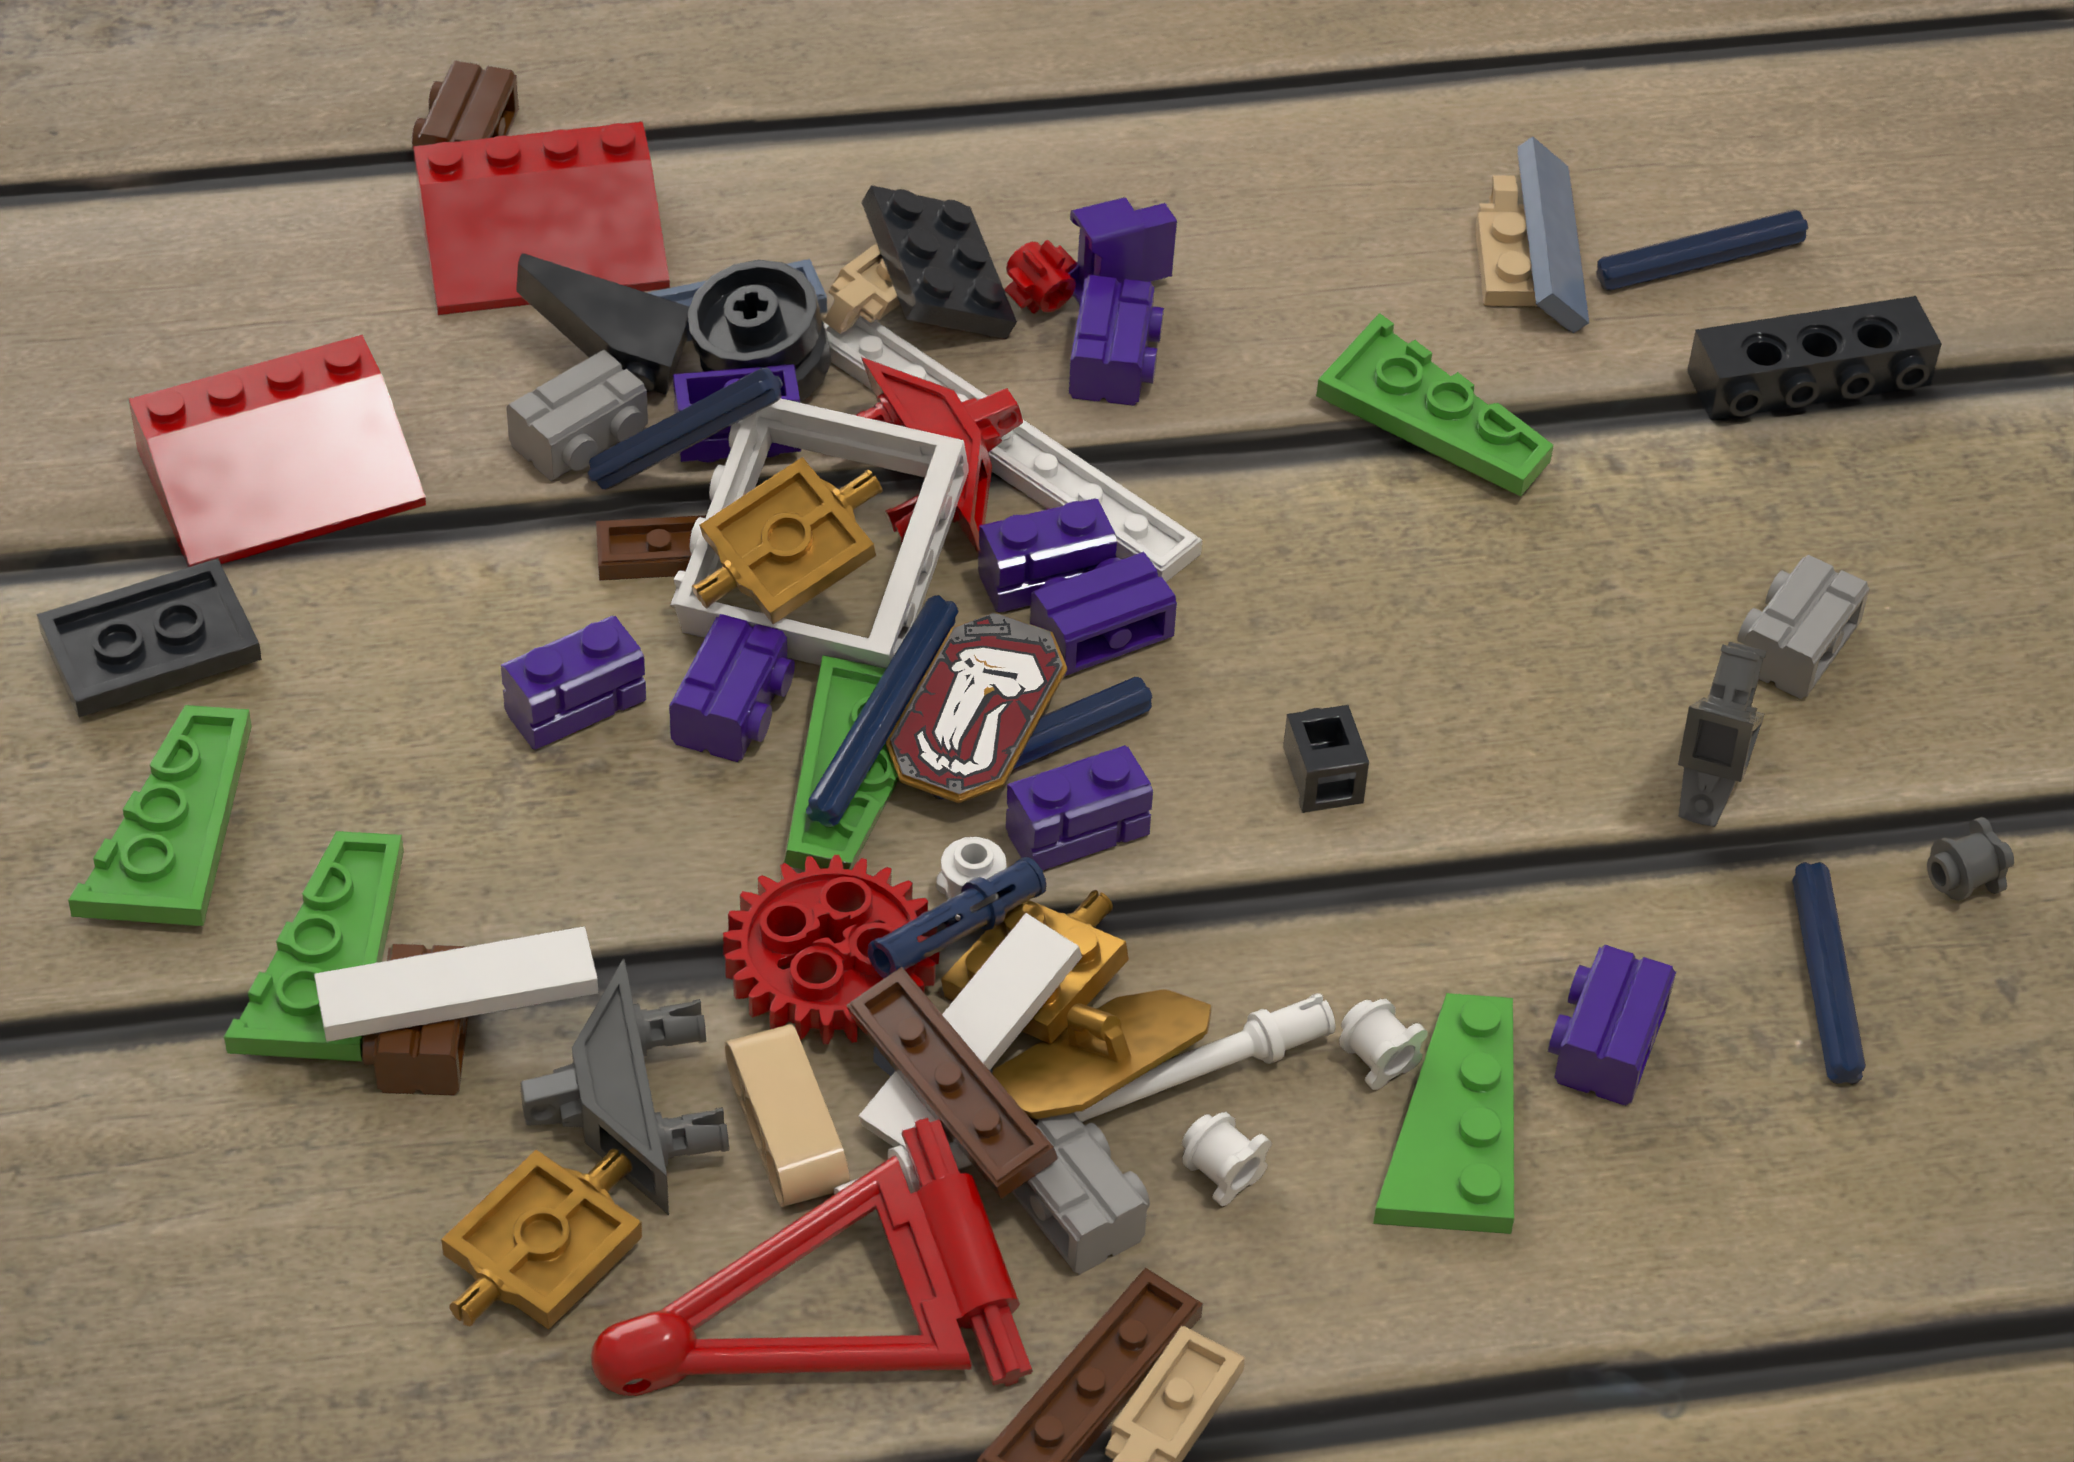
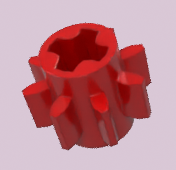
(1040, 276)

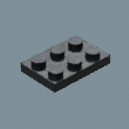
(938, 262)
(148, 637)

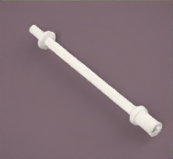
(1263, 1037)

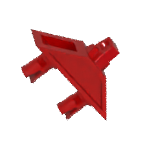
(938, 410)

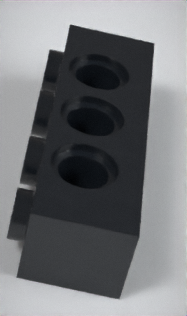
(1813, 357)

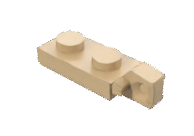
(1504, 247)
(861, 290)
(1175, 1400)

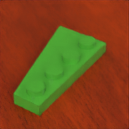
(1421, 403)
(837, 702)
(174, 828)
(336, 928)

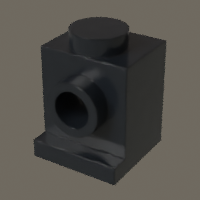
(1326, 758)

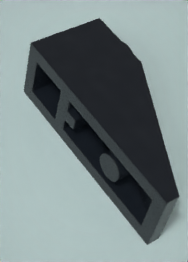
(600, 315)

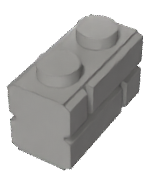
(577, 415)
(1804, 623)
(1083, 1196)

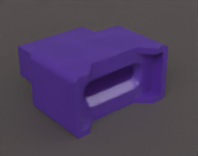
(1123, 242)

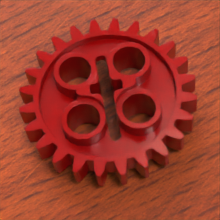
(807, 942)

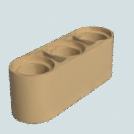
(786, 1115)

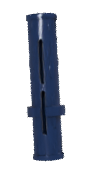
(1013, 887)

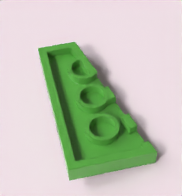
(1459, 1129)

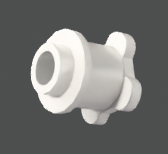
(966, 860)
(1381, 1041)
(1224, 1155)

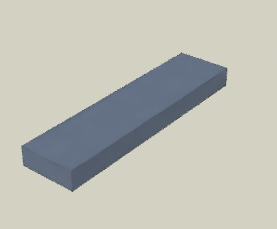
(1552, 235)

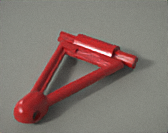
(942, 1256)

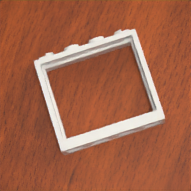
(857, 439)

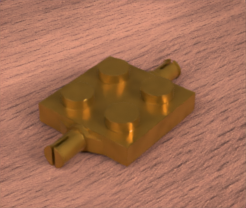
(787, 540)
(1100, 961)
(542, 1238)

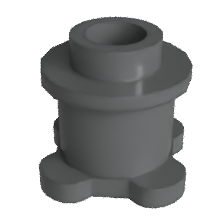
(1970, 862)

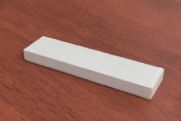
(456, 983)
(985, 1015)

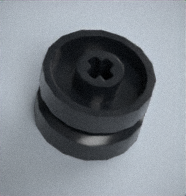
(760, 318)

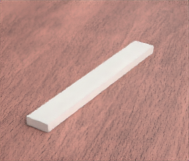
(1030, 457)

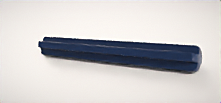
(881, 712)

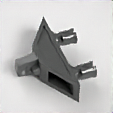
(1720, 735)
(611, 1093)

